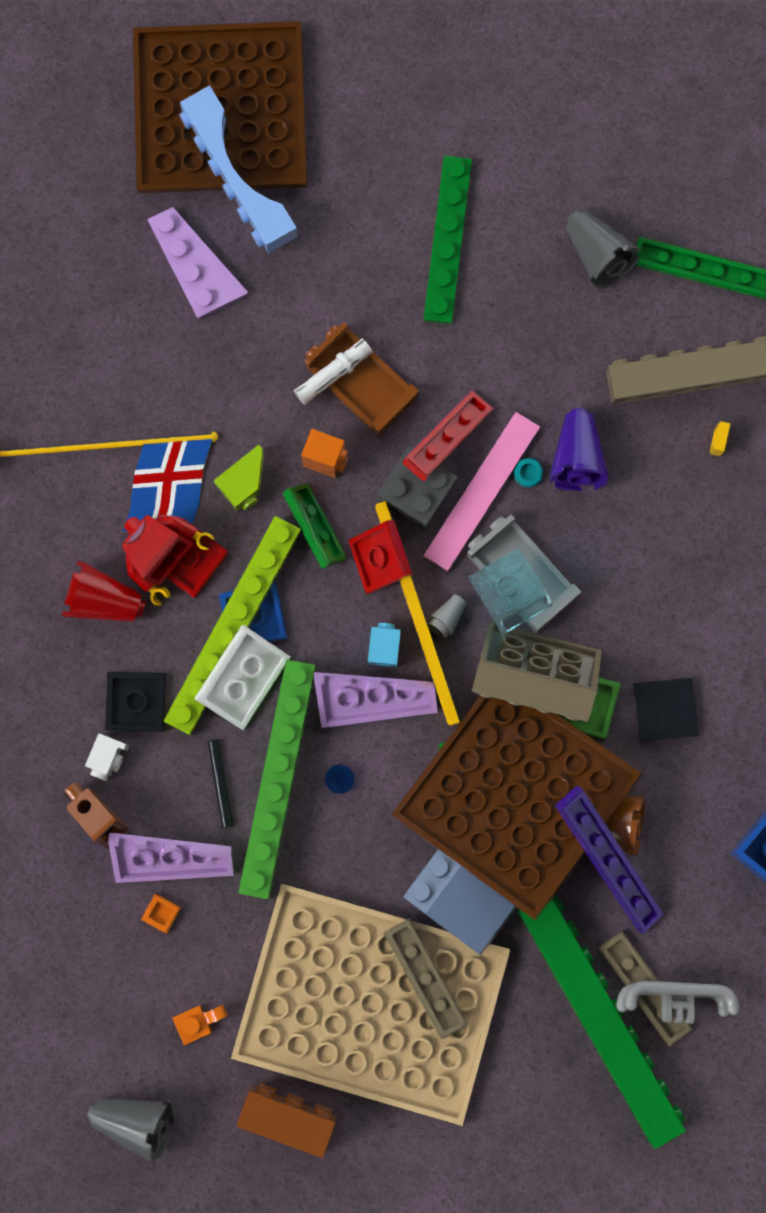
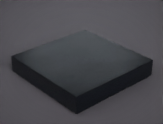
(135, 701)
(665, 709)

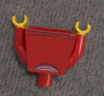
(156, 549)

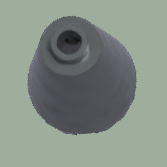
(600, 248)
(134, 1124)

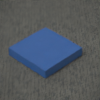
(269, 618)

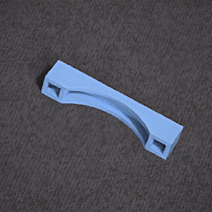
(267, 217)

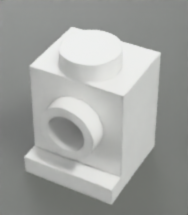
(105, 757)

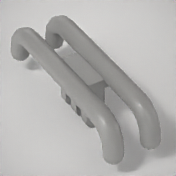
(679, 998)

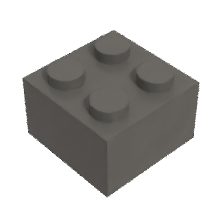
(413, 497)

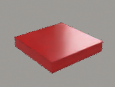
(380, 557)
(198, 565)

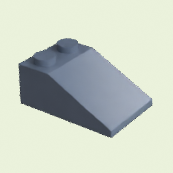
(459, 902)

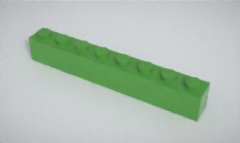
(277, 779)

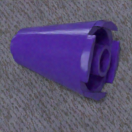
(579, 454)

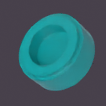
(528, 473)

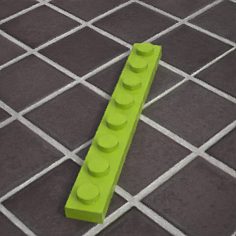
(239, 611)

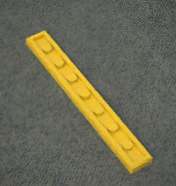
(424, 636)

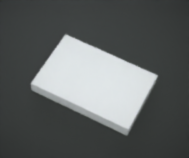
(242, 677)

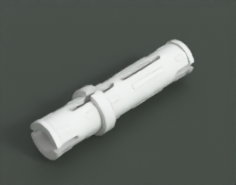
(328, 375)

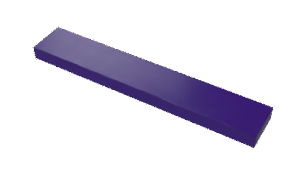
(609, 859)

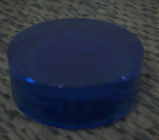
(339, 779)

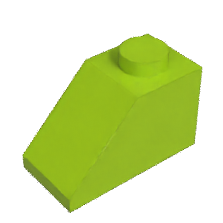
(243, 480)

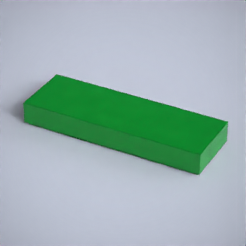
(314, 525)

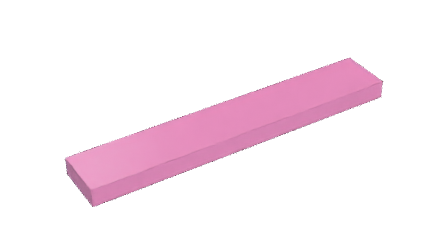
(481, 491)

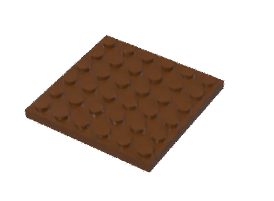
(256, 80)
(495, 797)

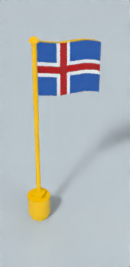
(166, 473)

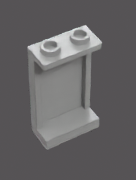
(508, 536)

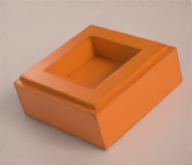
(161, 913)

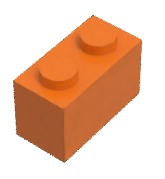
(324, 453)

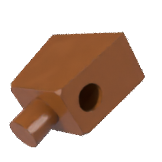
(98, 818)

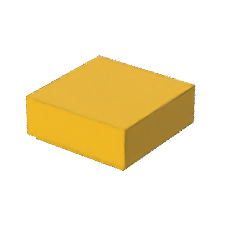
(719, 438)

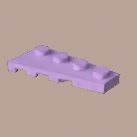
(197, 268)
(367, 699)
(166, 859)

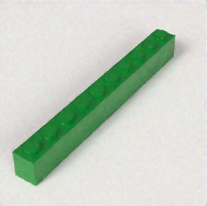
(604, 1024)

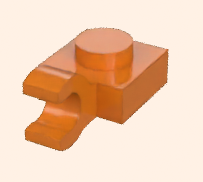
(195, 1023)

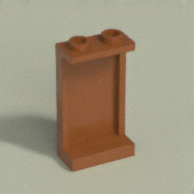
(371, 389)

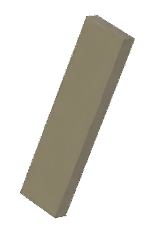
(632, 969)
(425, 978)

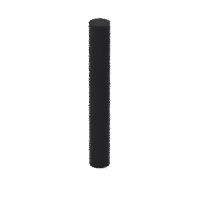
(220, 783)

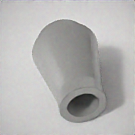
(445, 619)

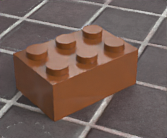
(287, 1119)

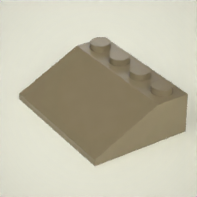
(538, 672)

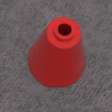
(101, 597)

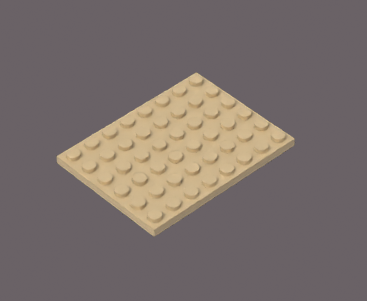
(346, 1017)

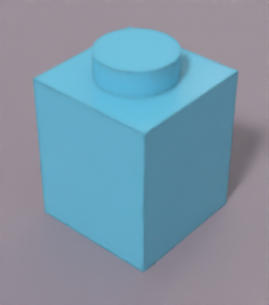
(384, 645)

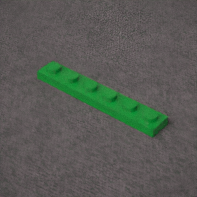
(447, 240)

